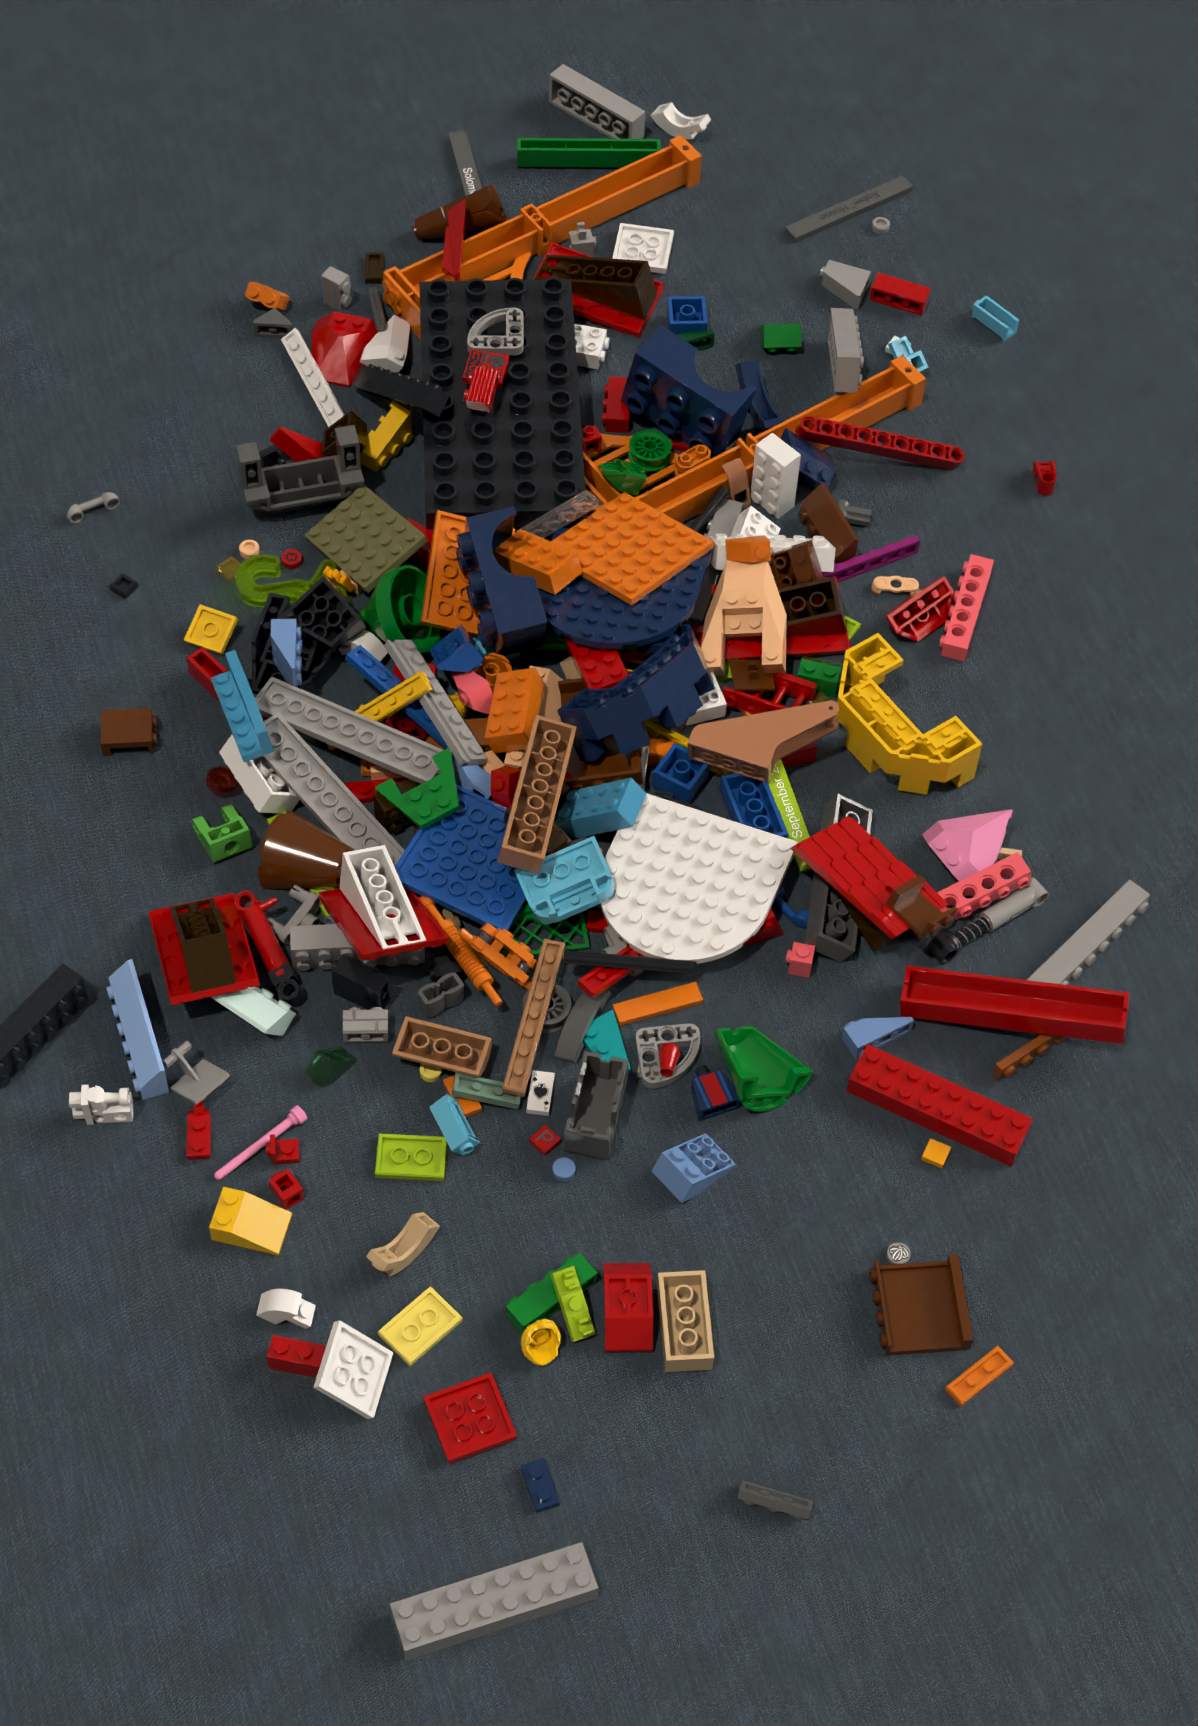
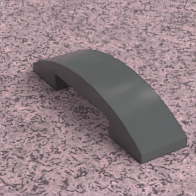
(577, 1025)

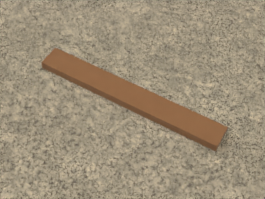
(533, 1018)

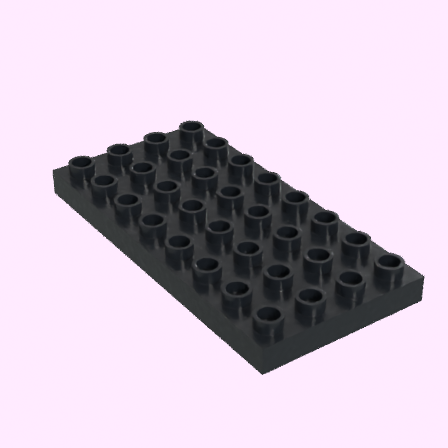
(531, 440)

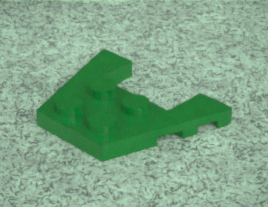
(430, 800)

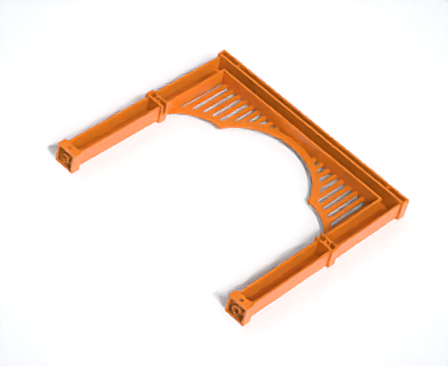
(593, 204)

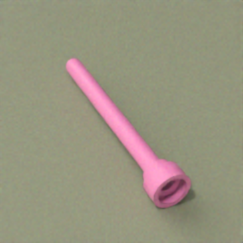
(295, 1116)

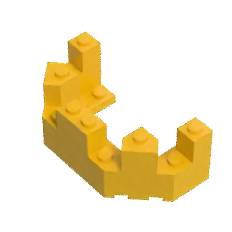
(885, 736)

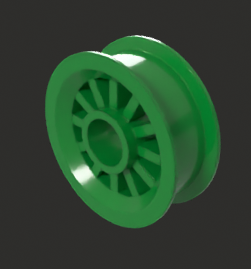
(650, 450)

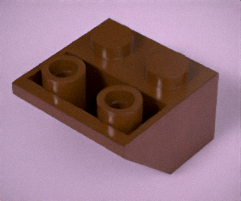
(796, 565)

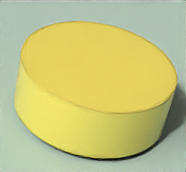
(430, 1073)

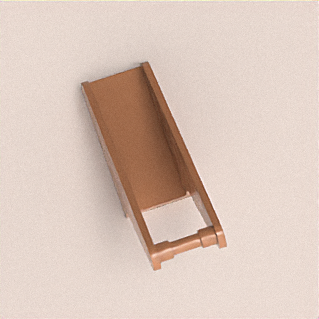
(757, 741)

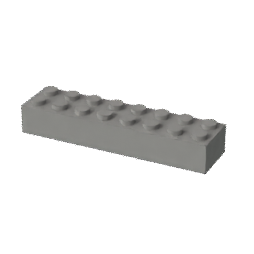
(493, 1601)

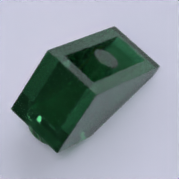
(329, 1065)

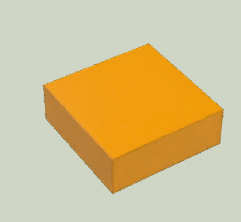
(936, 1153)

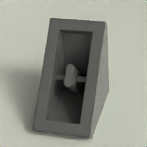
(272, 325)

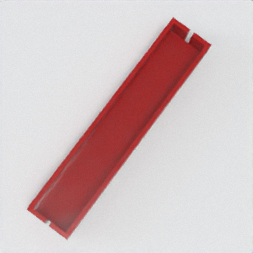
(1015, 1004)

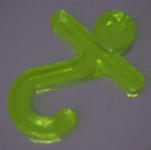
(269, 566)

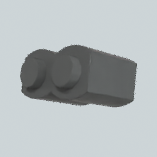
(437, 996)

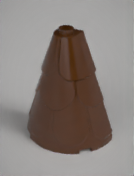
(482, 213)

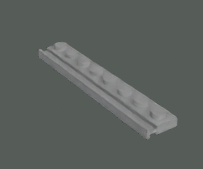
(438, 704)

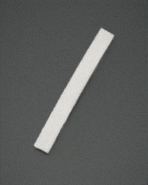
(644, 758)

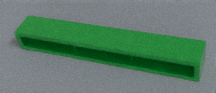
(583, 151)

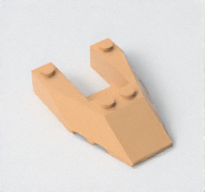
(746, 606)

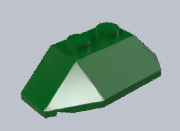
(624, 476)

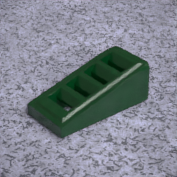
(693, 337)

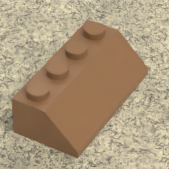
(443, 1047)

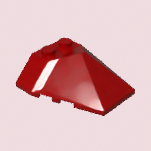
(339, 345)

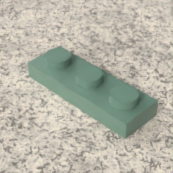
(483, 1090)

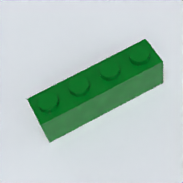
(541, 1298)

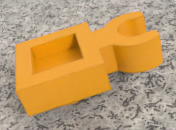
(339, 578)

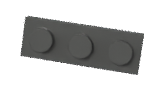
(775, 1500)

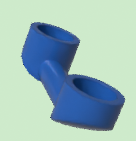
(799, 919)

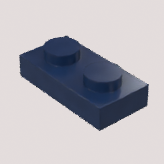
(540, 1485)

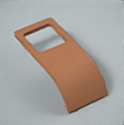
(737, 479)

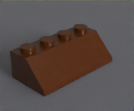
(825, 519)

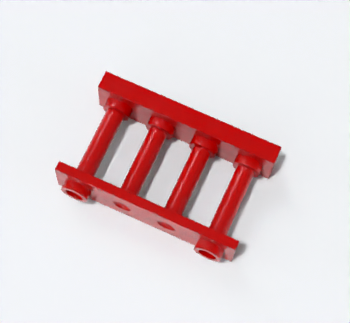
(784, 684)

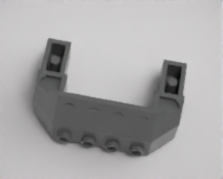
(303, 482)

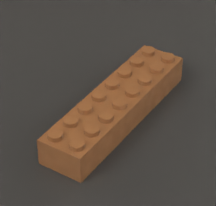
(537, 794)

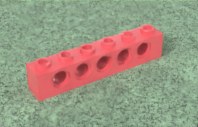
(967, 607)
(992, 876)

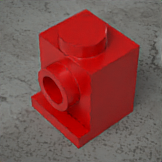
(293, 1190)

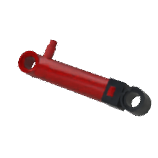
(279, 969)

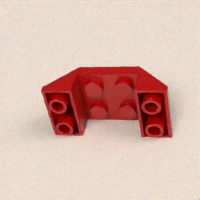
(628, 1307)

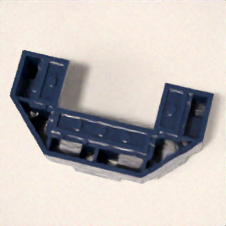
(661, 686)

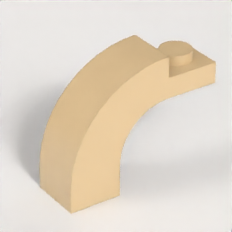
(406, 1246)

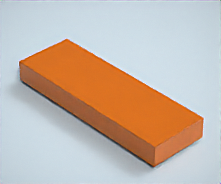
(979, 1376)

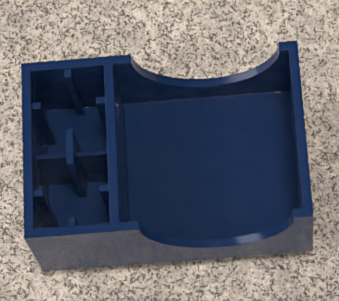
(673, 396)
(510, 604)

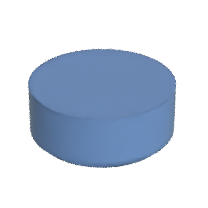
(563, 1169)

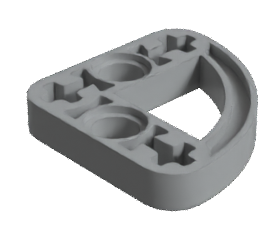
(510, 339)
(652, 1046)

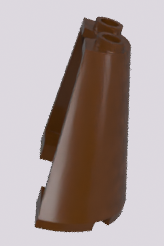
(299, 854)

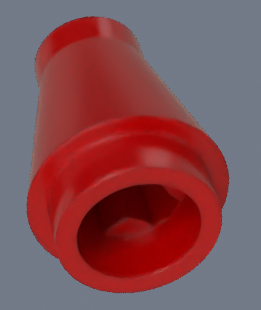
(668, 1058)

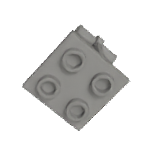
(197, 1081)

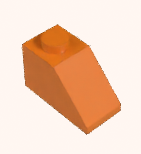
(748, 549)

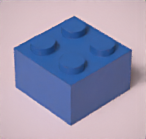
(686, 314)
(680, 774)

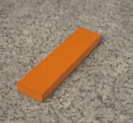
(657, 1004)

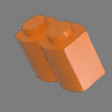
(267, 296)

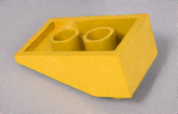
(249, 1222)

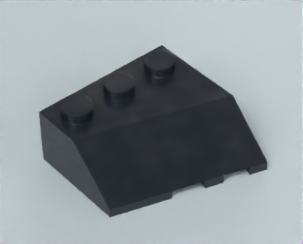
(326, 614)

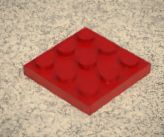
(470, 1418)

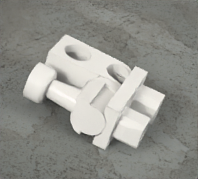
(101, 1106)

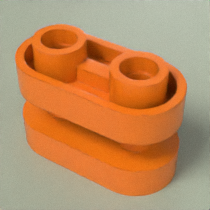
(691, 458)

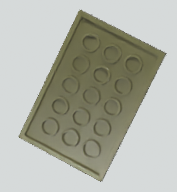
(365, 537)

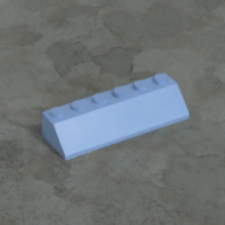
(138, 1032)

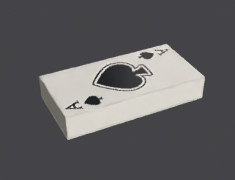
(540, 1093)

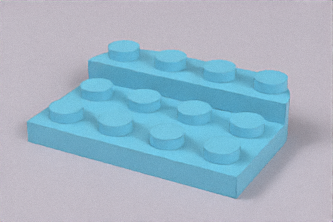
(568, 882)

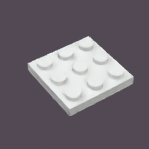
(644, 244)
(353, 1369)

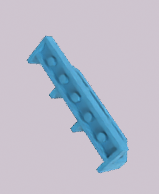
(235, 711)

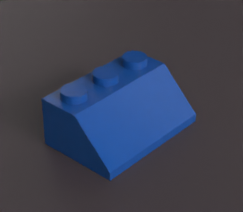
(457, 652)

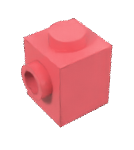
(800, 959)

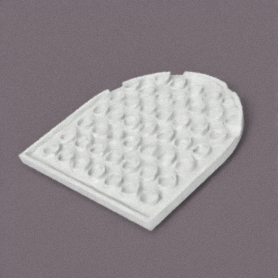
(691, 882)

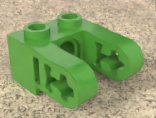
(224, 839)

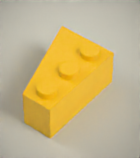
(388, 438)

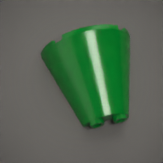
(760, 1068)

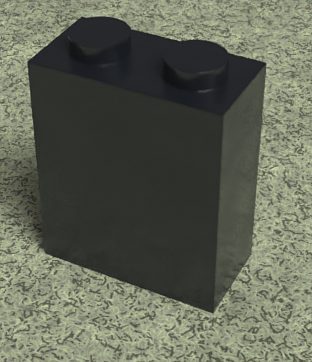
(360, 983)

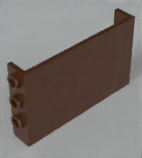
(611, 765)

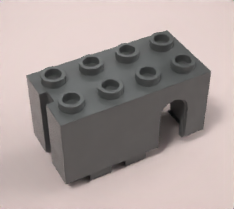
(596, 1105)

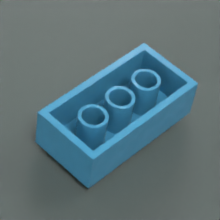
(600, 808)

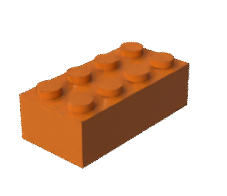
(537, 557)
(513, 709)

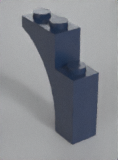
(761, 408)

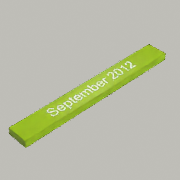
(789, 810)

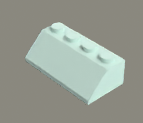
(259, 1009)

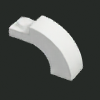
(677, 124)

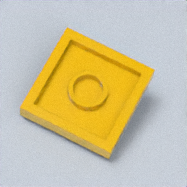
(210, 629)

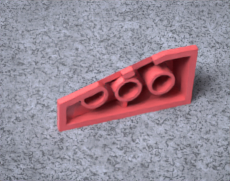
(473, 690)

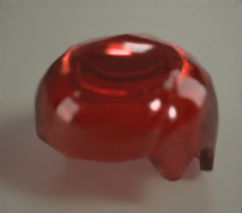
(221, 781)

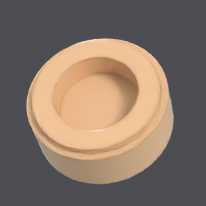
(248, 549)

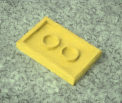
(420, 1326)

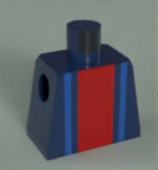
(712, 1093)

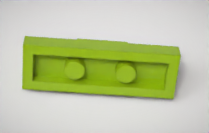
(572, 1303)

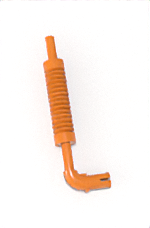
(464, 954)

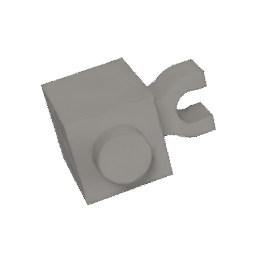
(582, 240)

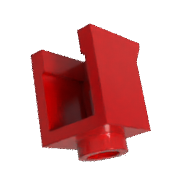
(591, 435)

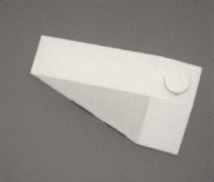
(389, 346)

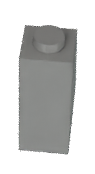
(845, 282)

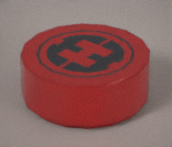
(291, 559)

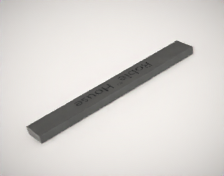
(848, 209)

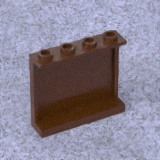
(921, 1307)

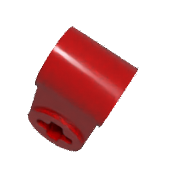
(1045, 477)

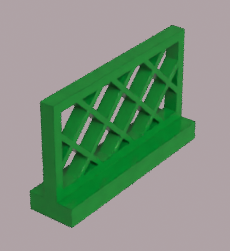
(526, 915)

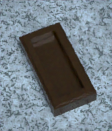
(374, 268)

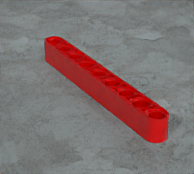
(871, 446)

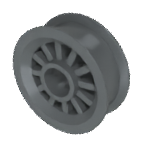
(559, 1009)

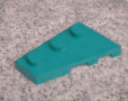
(605, 1038)

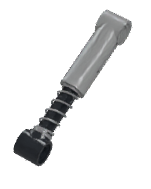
(947, 946)

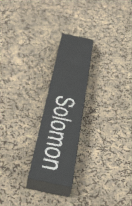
(464, 162)

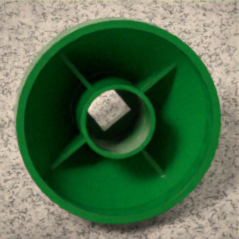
(397, 609)

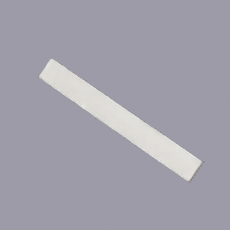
(312, 377)

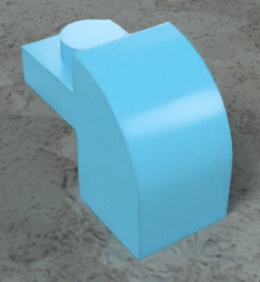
(902, 347)

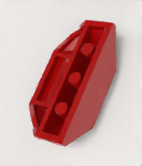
(922, 610)

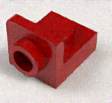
(283, 1151)

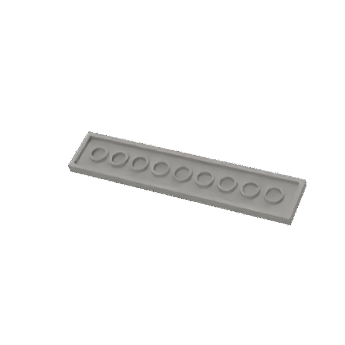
(349, 731)
(323, 791)

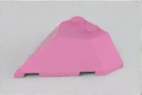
(968, 841)

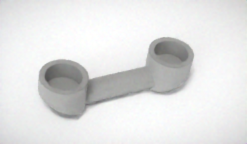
(76, 515)

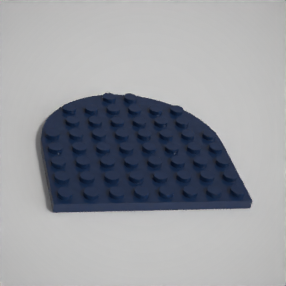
(606, 622)

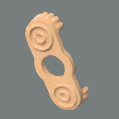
(883, 584)

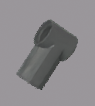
(854, 514)

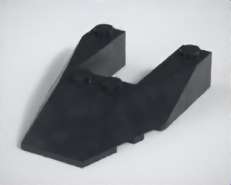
(314, 652)

